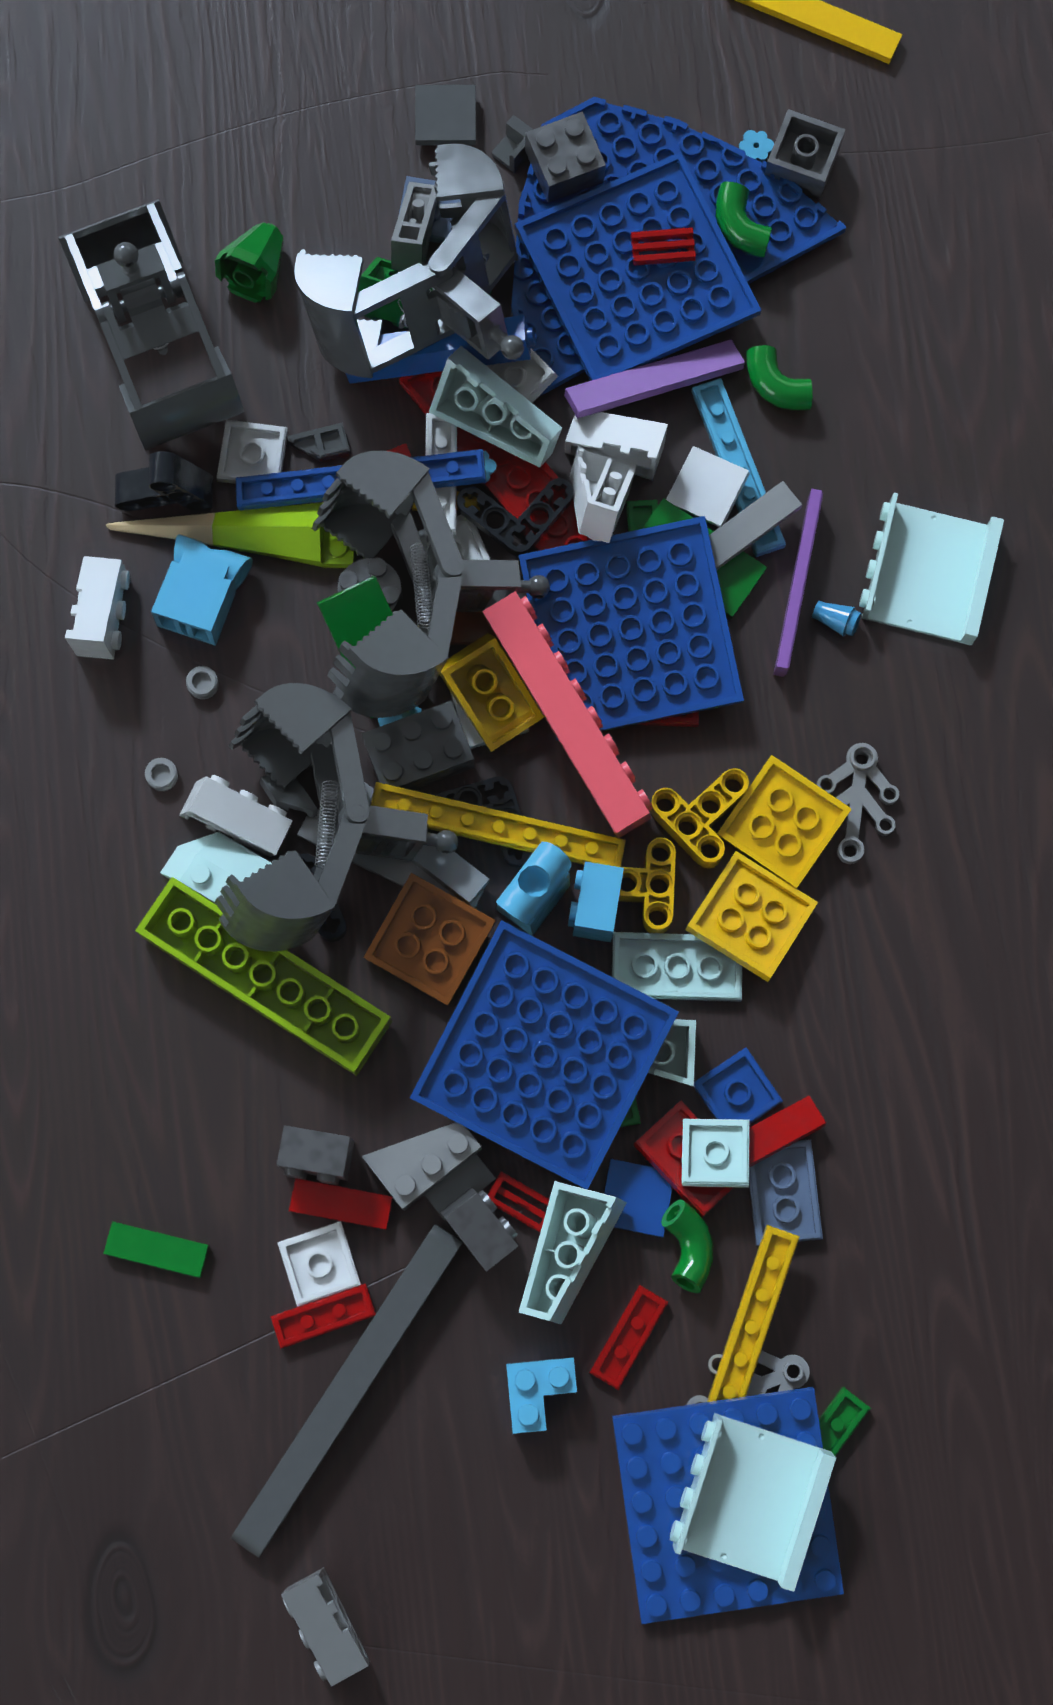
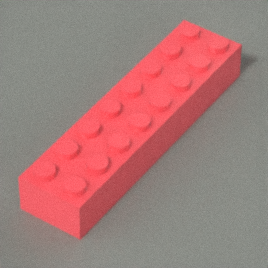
(567, 715)

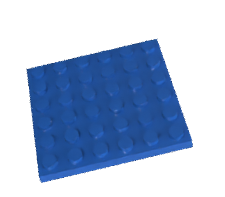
(627, 312)
(640, 622)
(544, 1054)
(655, 1468)

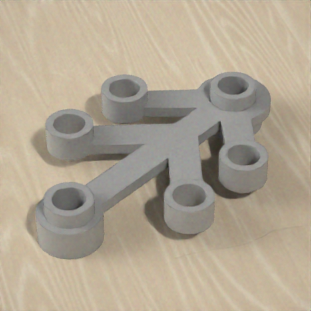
(858, 796)
(760, 1384)

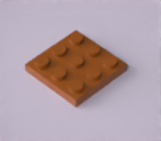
(430, 939)

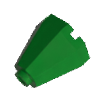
(252, 262)

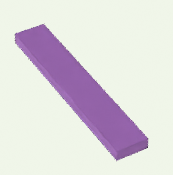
(654, 378)
(798, 583)

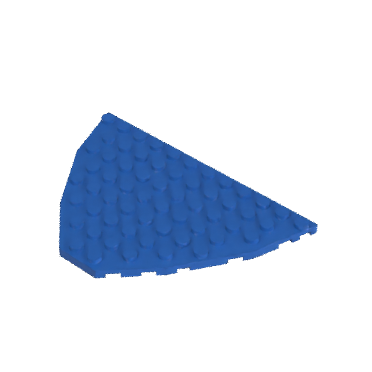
(632, 141)

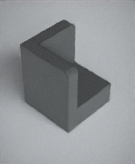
(512, 147)

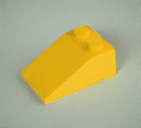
(490, 691)

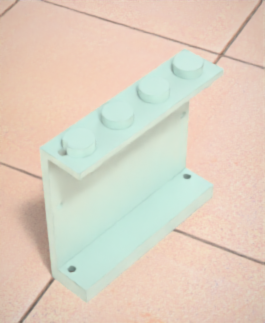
(930, 572)
(753, 1500)

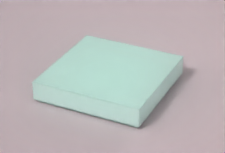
(715, 1153)

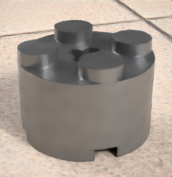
(385, 574)

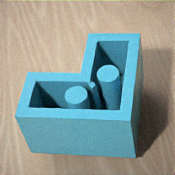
(598, 901)
(529, 1384)

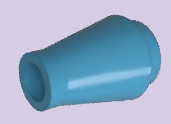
(837, 617)

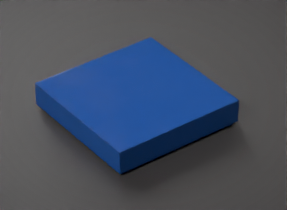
(737, 1089)
(645, 1194)

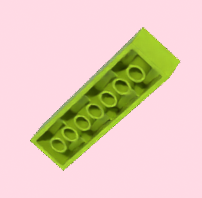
(267, 981)

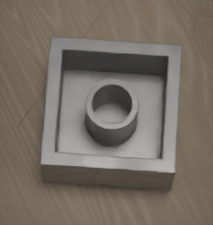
(805, 152)
(565, 156)
(315, 1154)
(480, 1229)

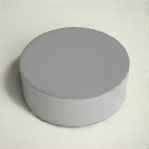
(202, 682)
(161, 774)

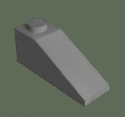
(413, 227)

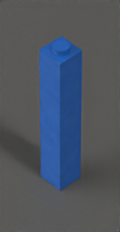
(435, 356)

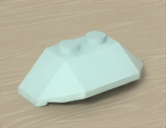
(208, 863)

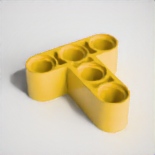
(698, 817)
(644, 894)

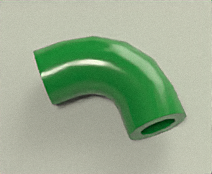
(735, 224)
(773, 385)
(695, 1245)

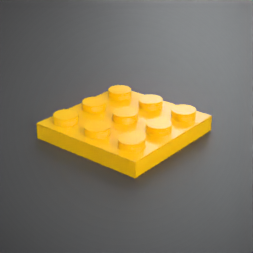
(784, 821)
(751, 916)

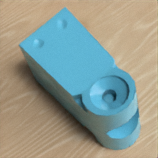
(199, 589)
(536, 888)

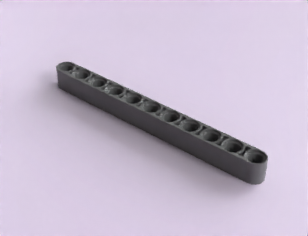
(346, 1391)

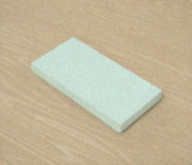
(675, 967)

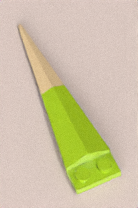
(270, 531)

